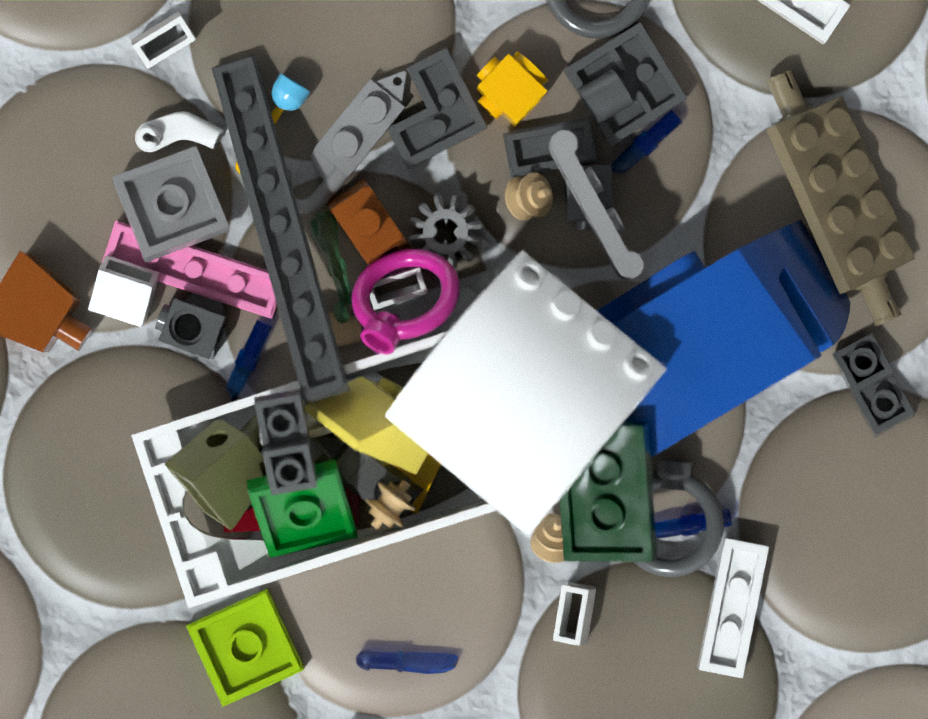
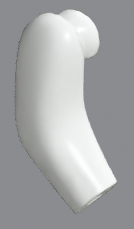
(176, 127)

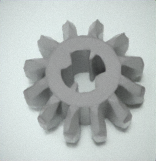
(460, 232)

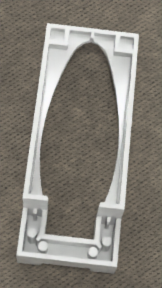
(222, 566)

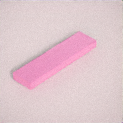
(201, 273)

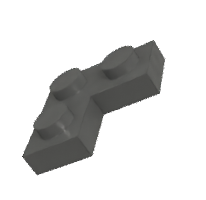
(448, 115)

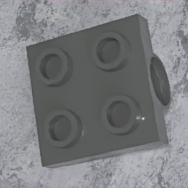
(625, 84)

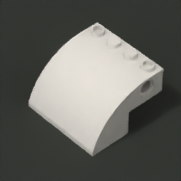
(524, 392)

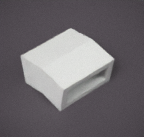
(157, 30)
(123, 291)
(400, 294)
(588, 596)

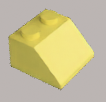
(362, 424)

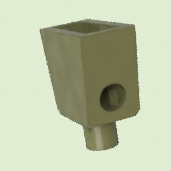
(216, 469)

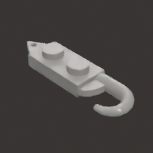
(353, 137)

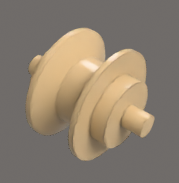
(528, 196)
(390, 504)
(547, 539)

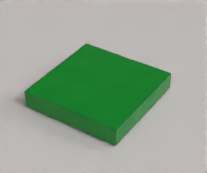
(303, 517)

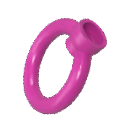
(384, 329)

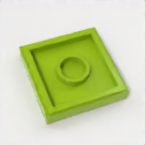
(245, 647)

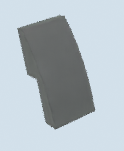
(873, 385)
(285, 442)

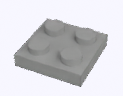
(170, 204)

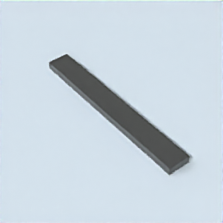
(280, 230)

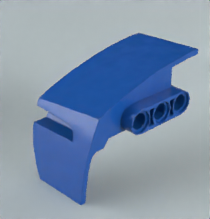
(729, 328)

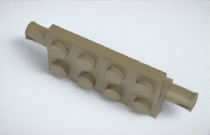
(839, 195)

